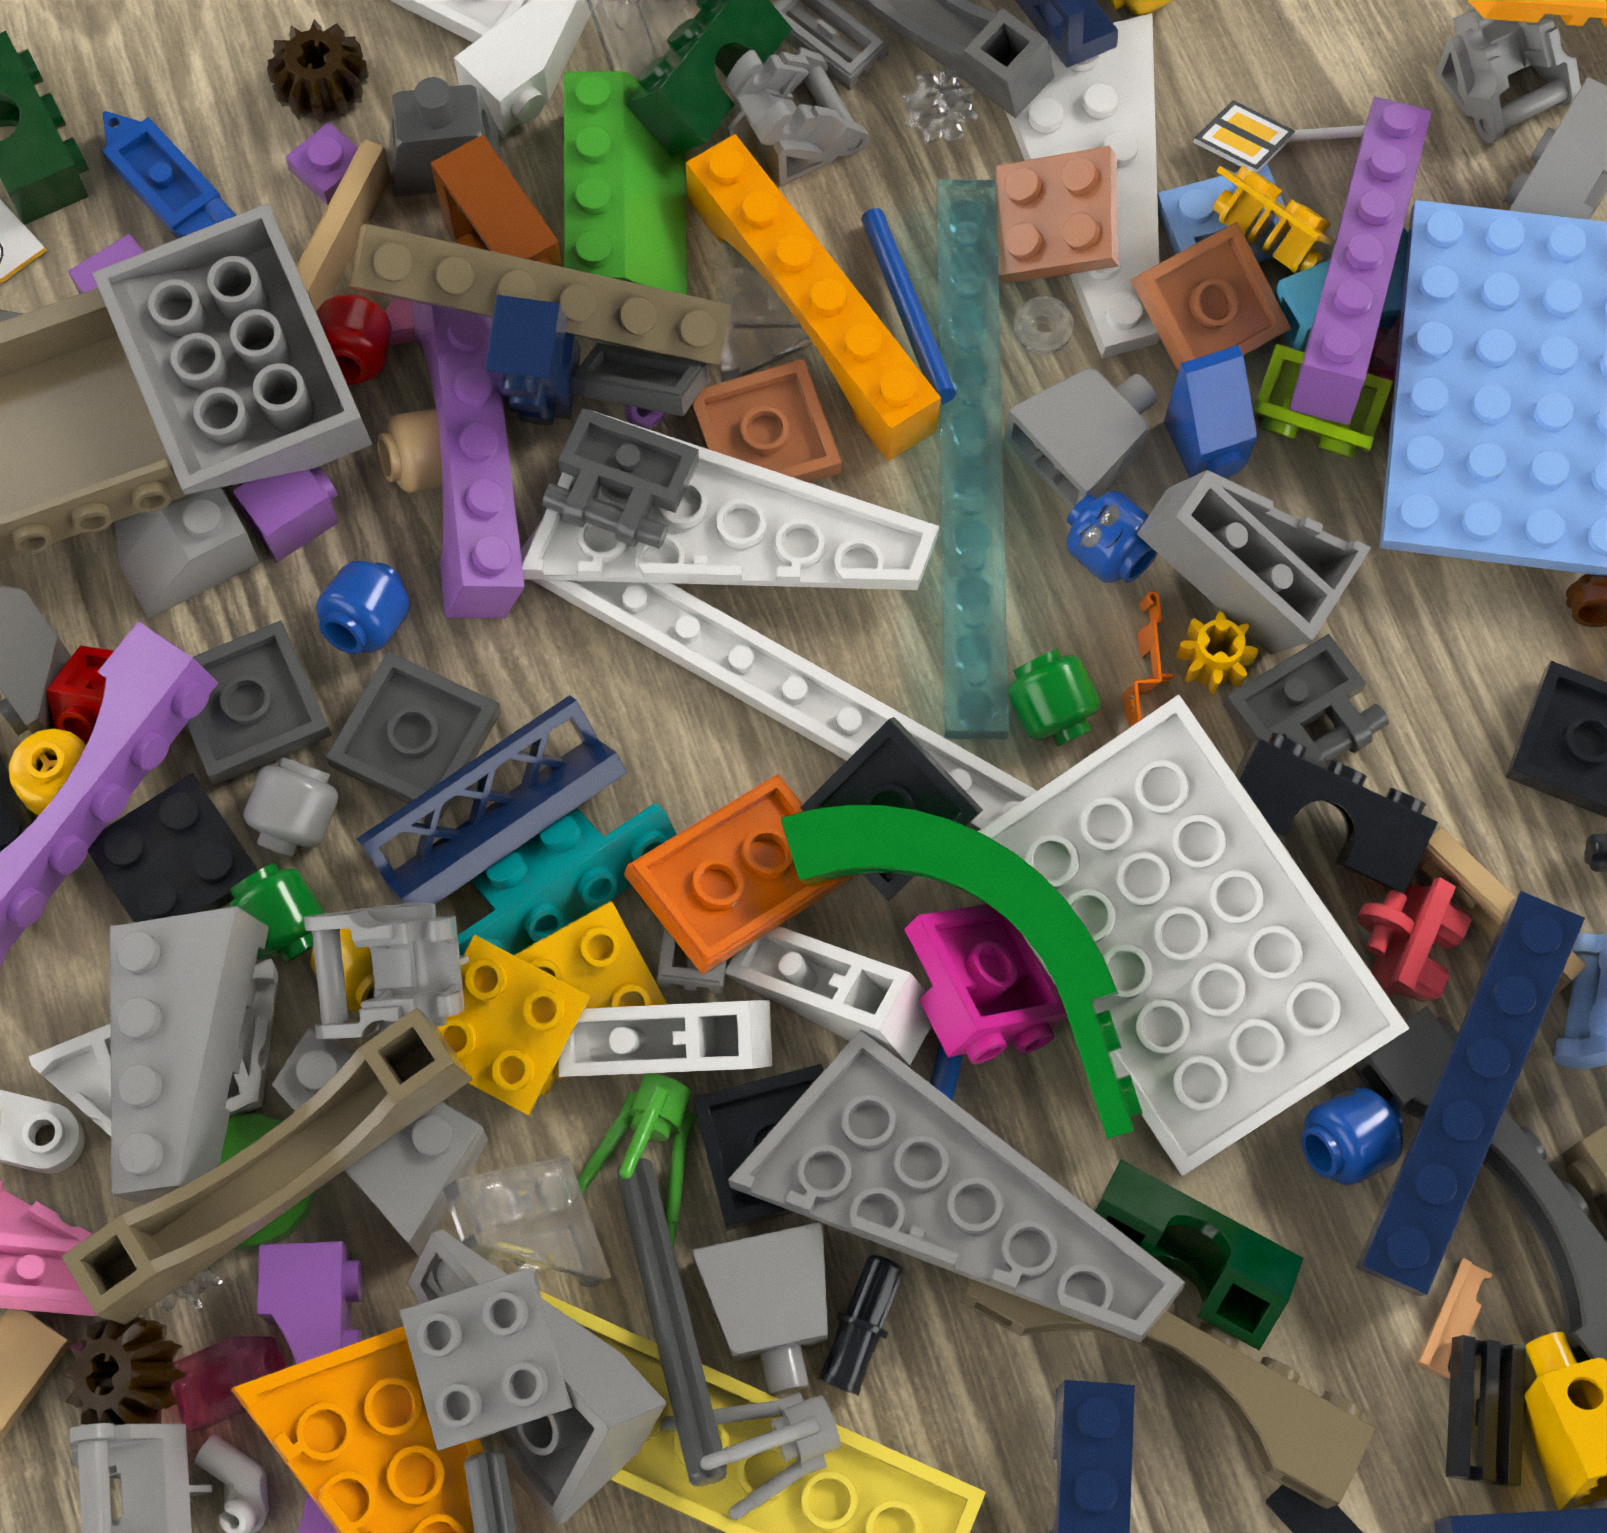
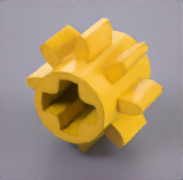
(1222, 666)

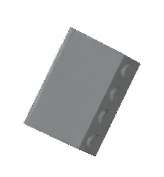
(231, 355)

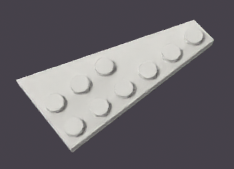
(1112, 105)
(743, 530)

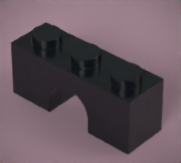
(1382, 832)

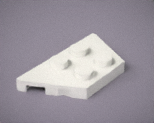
(83, 1064)

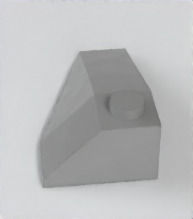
(182, 549)

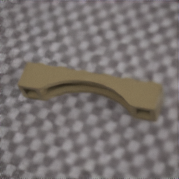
(595, 305)
(182, 1233)
(1295, 1434)

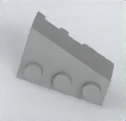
(1569, 160)
(1252, 558)
(410, 1168)

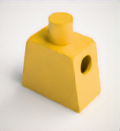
(1568, 1420)

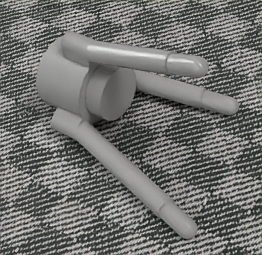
(802, 1432)

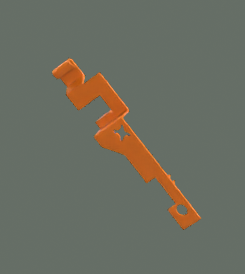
(1147, 643)

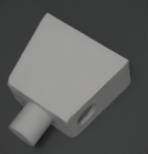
(1082, 432)
(769, 1300)

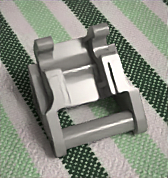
(1489, 50)
(790, 136)
(412, 965)
(151, 1471)

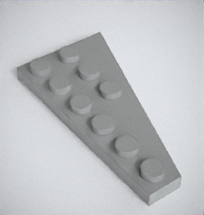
(922, 1176)

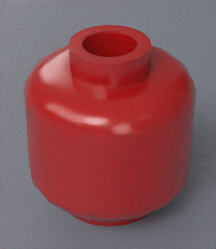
(357, 335)

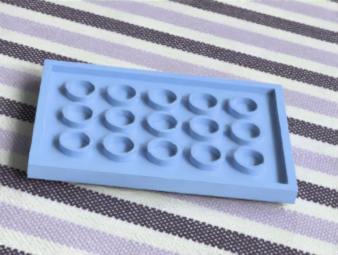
(1501, 391)

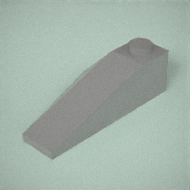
(613, 1409)

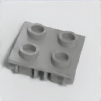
(485, 1359)

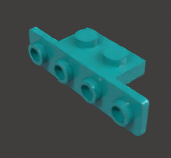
(560, 877)

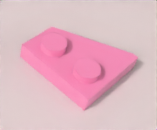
(31, 1260)

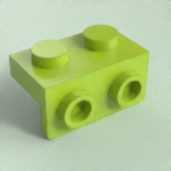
(1337, 438)

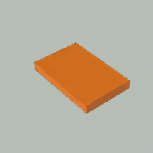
(728, 877)

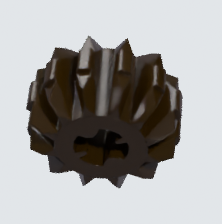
(317, 71)
(124, 1372)

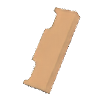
(1454, 1317)

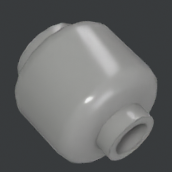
(290, 806)

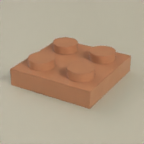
(1057, 215)
(1211, 298)
(770, 422)

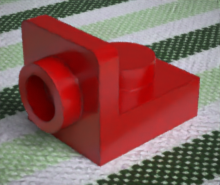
(78, 692)

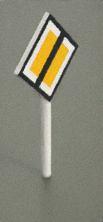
(1255, 139)

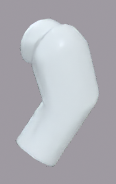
(244, 1485)

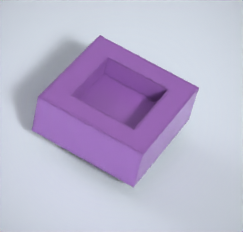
(322, 161)

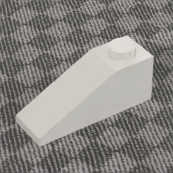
(523, 59)
(836, 989)
(669, 1039)

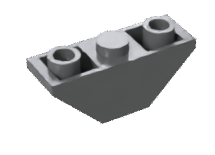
(28, 662)

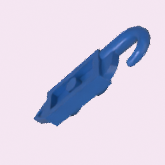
(161, 175)

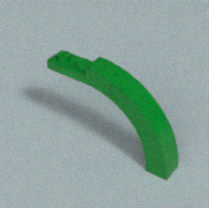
(915, 843)

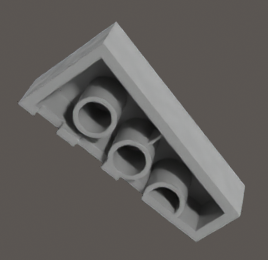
(175, 1043)

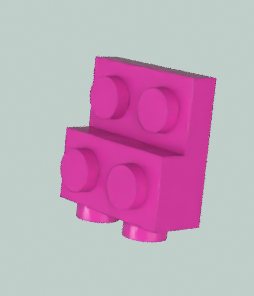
(984, 984)

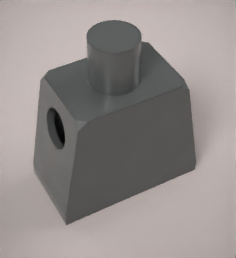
(431, 124)

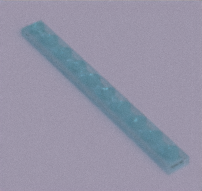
(971, 464)

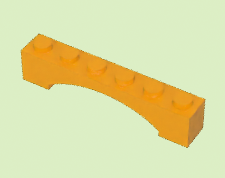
(873, 370)

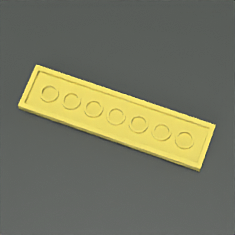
(858, 1491)

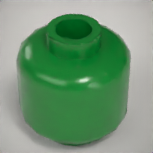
(1054, 697)
(280, 902)

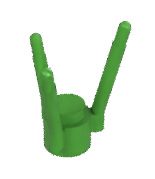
(654, 1113)

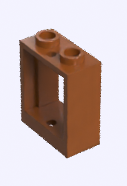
(487, 206)

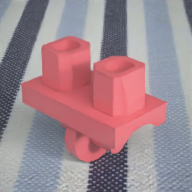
(1404, 935)

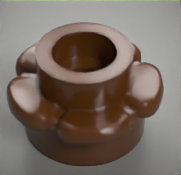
(1588, 600)

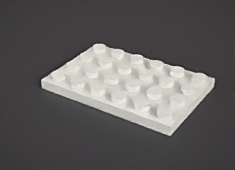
(1213, 935)

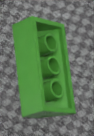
(620, 188)

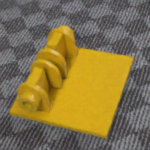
(1247, 203)
(597, 959)
(511, 1024)

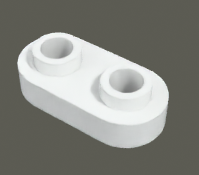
(19, 1123)

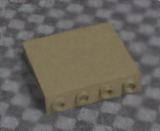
(73, 429)

